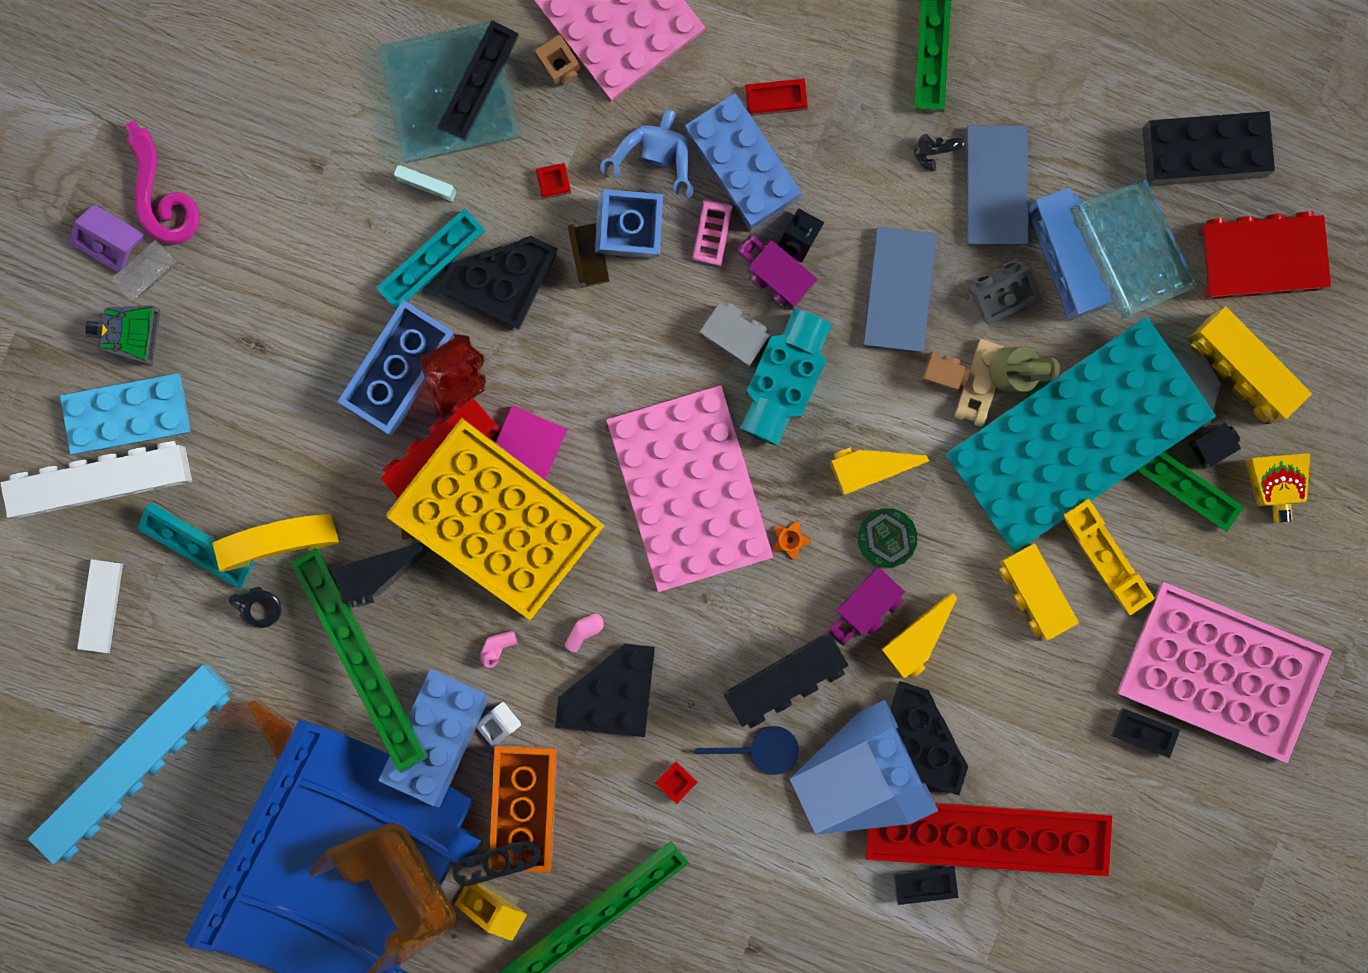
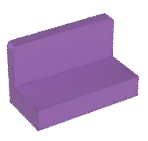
(105, 237)

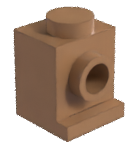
(555, 51)
(945, 372)

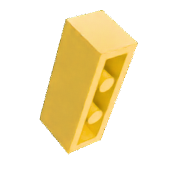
(1037, 593)

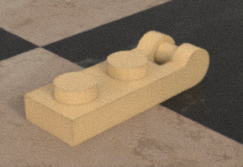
(979, 385)

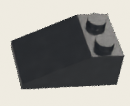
(373, 575)

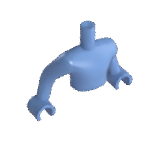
(658, 148)

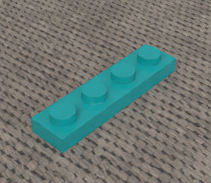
(431, 259)
(188, 542)

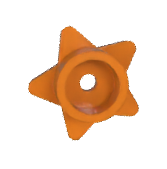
(798, 539)

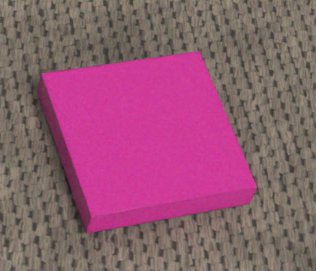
(531, 440)

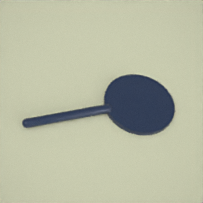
(772, 750)

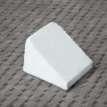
(498, 724)

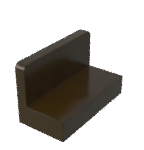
(590, 267)

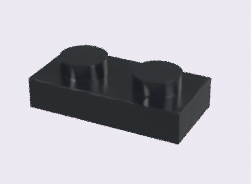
(1145, 732)
(925, 885)

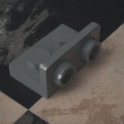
(1005, 291)

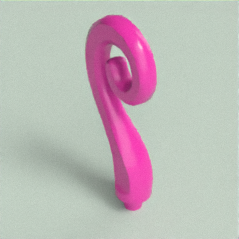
(146, 156)

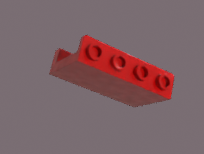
(1265, 256)

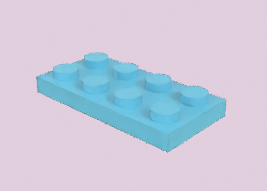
(125, 414)

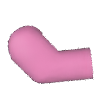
(584, 629)
(493, 647)

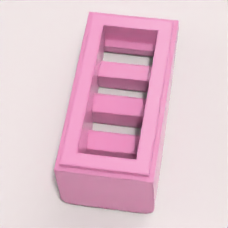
(717, 207)

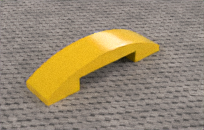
(274, 539)
(1107, 557)

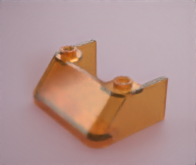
(403, 885)

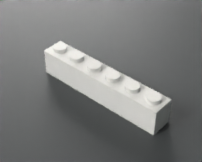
(95, 481)

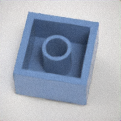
(628, 223)

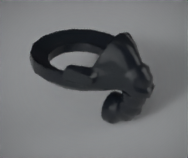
(927, 146)
(244, 601)

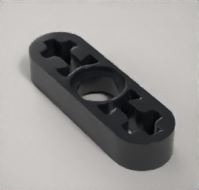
(520, 863)

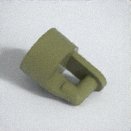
(1021, 369)

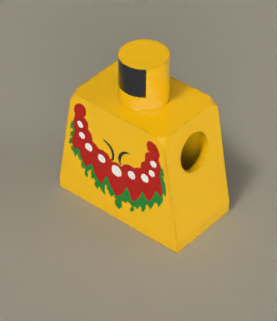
(1279, 482)

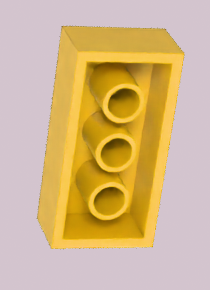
(1248, 366)

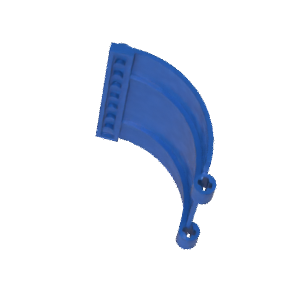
(313, 801)

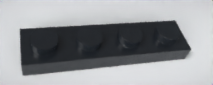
(478, 81)

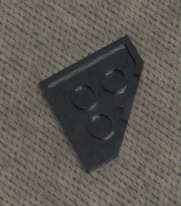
(501, 279)
(612, 695)
(928, 739)

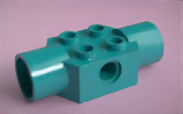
(786, 377)

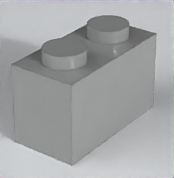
(735, 334)

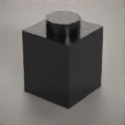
(1215, 445)

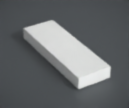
(100, 606)

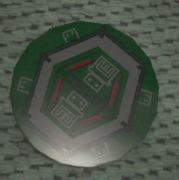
(887, 538)

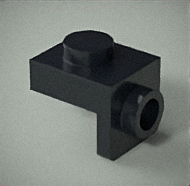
(800, 235)

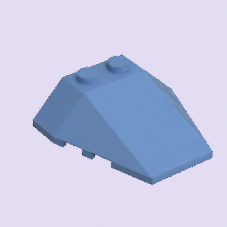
(862, 778)

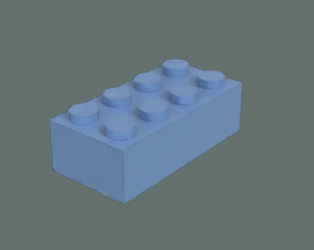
(742, 162)
(1067, 255)
(392, 370)
(444, 722)

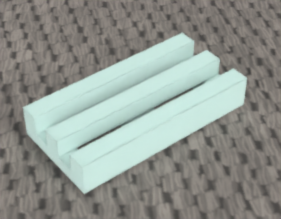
(425, 183)

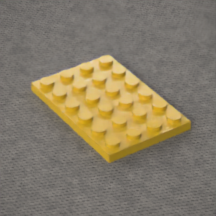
(495, 519)

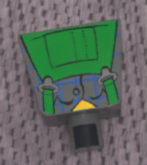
(127, 332)

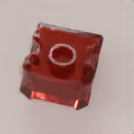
(453, 373)

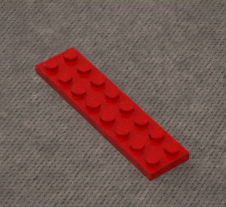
(999, 840)

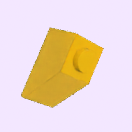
(491, 911)

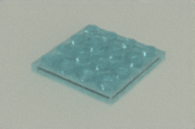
(421, 83)
(1133, 248)

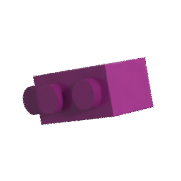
(777, 272)
(867, 605)

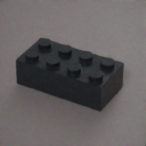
(1208, 148)
(786, 679)

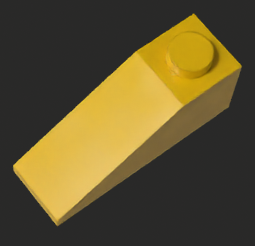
(868, 467)
(915, 643)

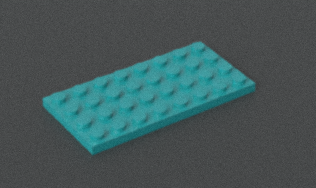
(1080, 434)

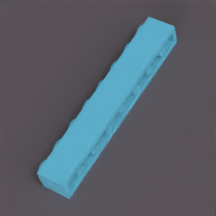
(130, 764)

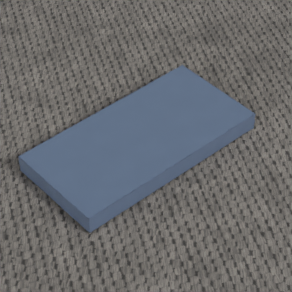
(997, 185)
(900, 289)

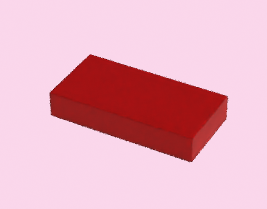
(776, 97)

